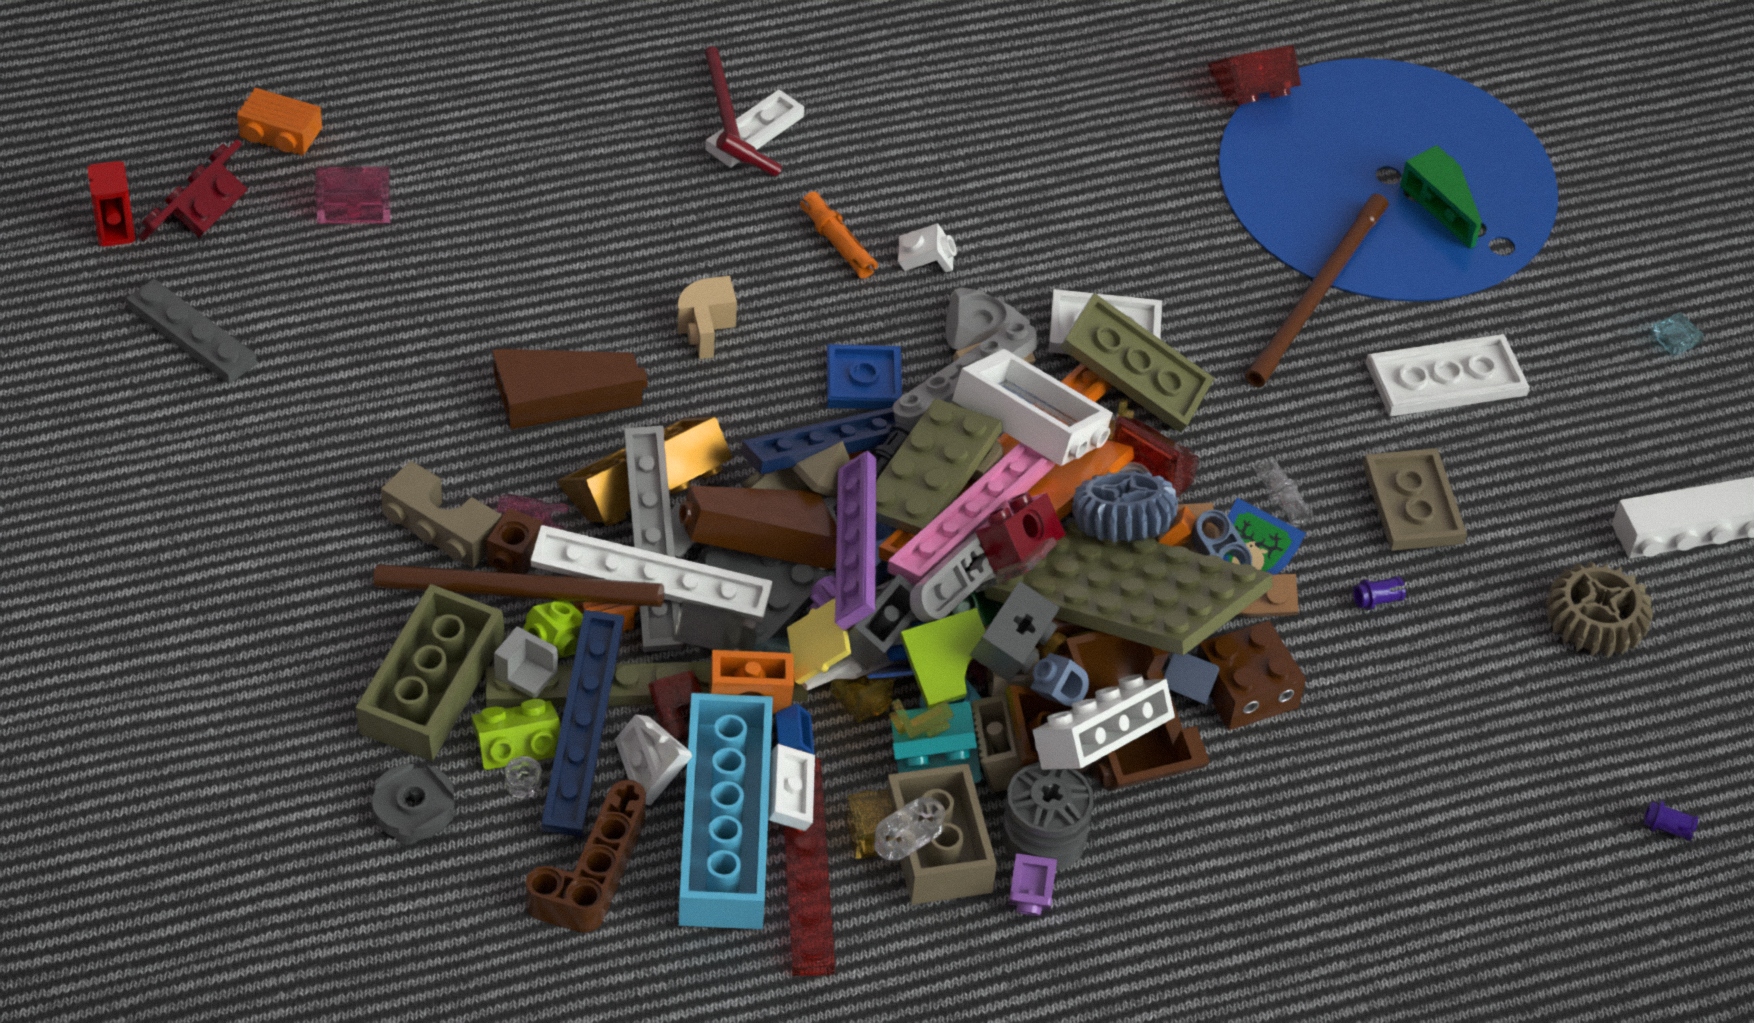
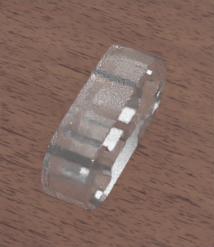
(906, 824)

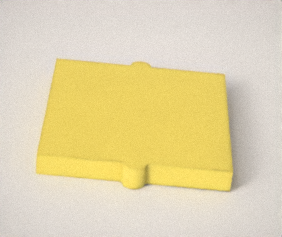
(817, 642)

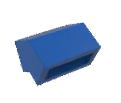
(794, 729)

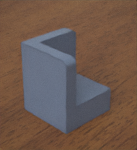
(1191, 677)

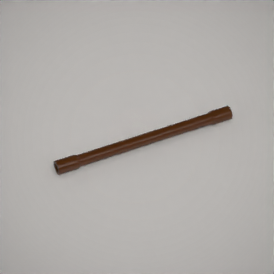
(1269, 358)

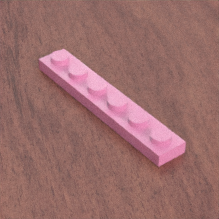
(1005, 480)

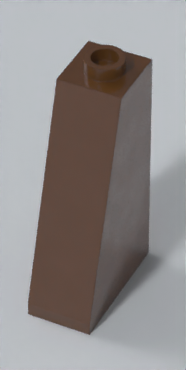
(564, 384)
(762, 522)

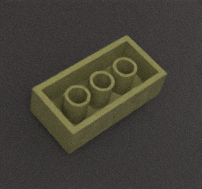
(430, 672)

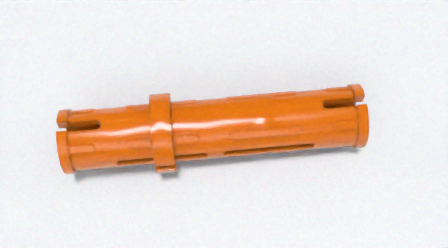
(830, 225)

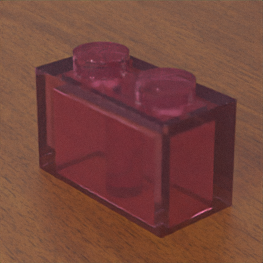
(353, 195)

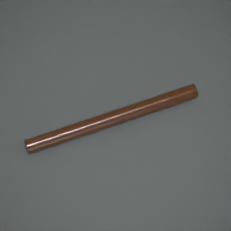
(520, 585)

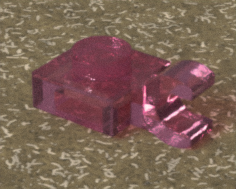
(532, 507)

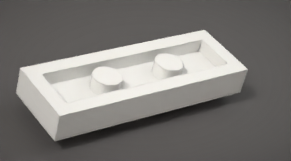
(761, 124)

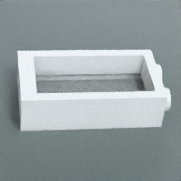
(1033, 407)

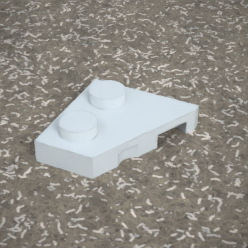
(650, 755)

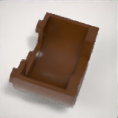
(1156, 754)

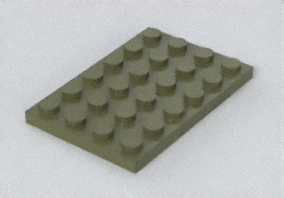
(1140, 589)

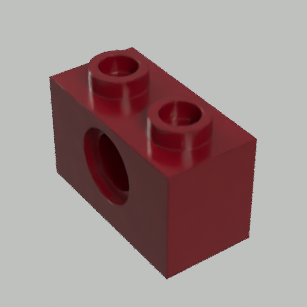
(1018, 529)

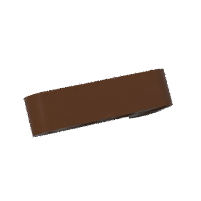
(600, 854)

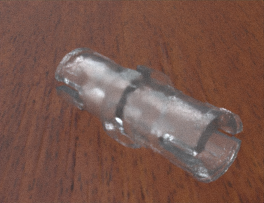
(1283, 492)

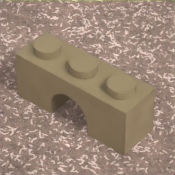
(413, 502)

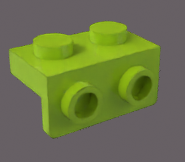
(516, 732)

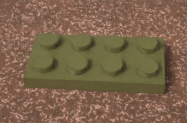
(1137, 363)
(933, 465)

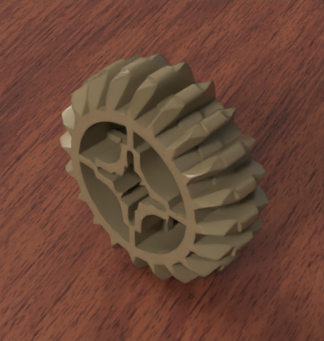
(1596, 619)

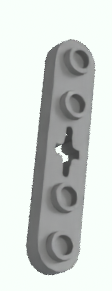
(1015, 337)
(949, 583)

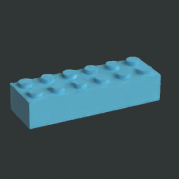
(726, 812)

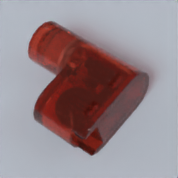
(672, 696)

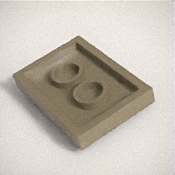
(1414, 499)

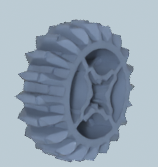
(1125, 506)

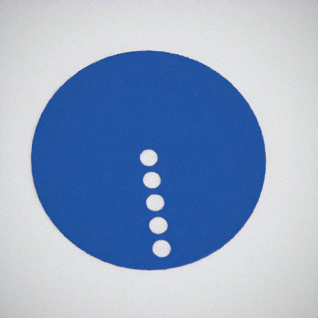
(1311, 159)

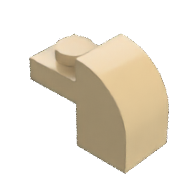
(704, 308)

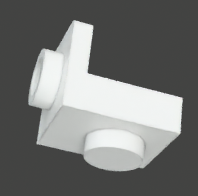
(925, 247)

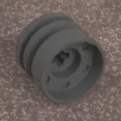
(1047, 814)

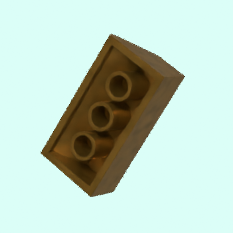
(691, 450)

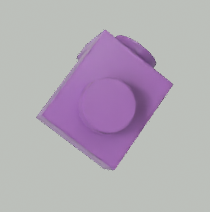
(1032, 884)

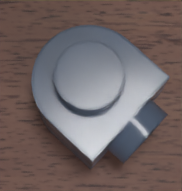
(1060, 680)

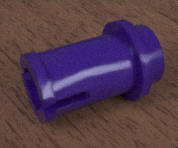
(1369, 593)
(1670, 820)

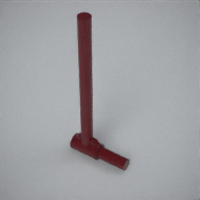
(730, 140)

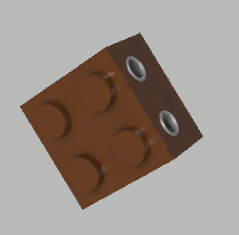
(1254, 675)

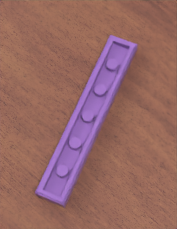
(856, 541)

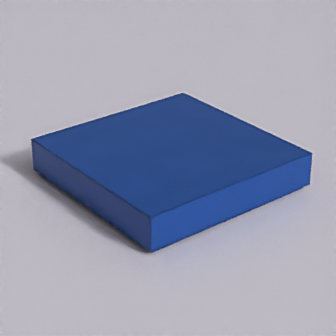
(863, 376)

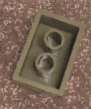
(962, 856)

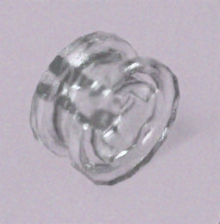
(531, 784)

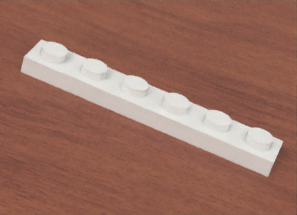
(682, 579)

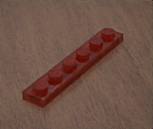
(809, 892)

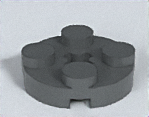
(416, 822)

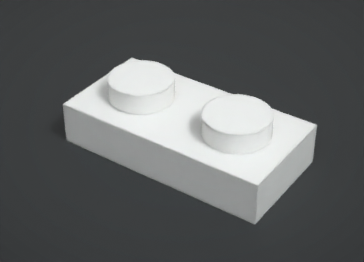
(791, 787)

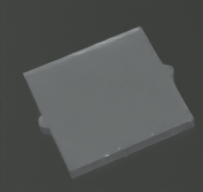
(1018, 568)

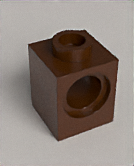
(513, 542)

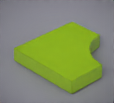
(941, 655)

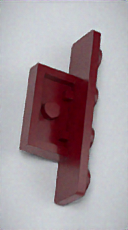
(205, 199)

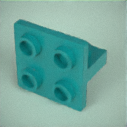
(947, 749)

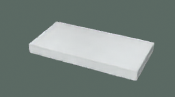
(1447, 375)

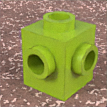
(557, 624)

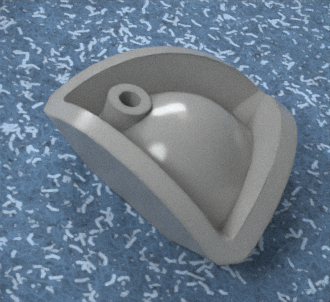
(976, 317)

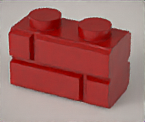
(111, 203)

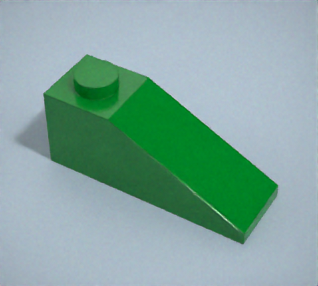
(1442, 190)

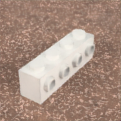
(1103, 723)

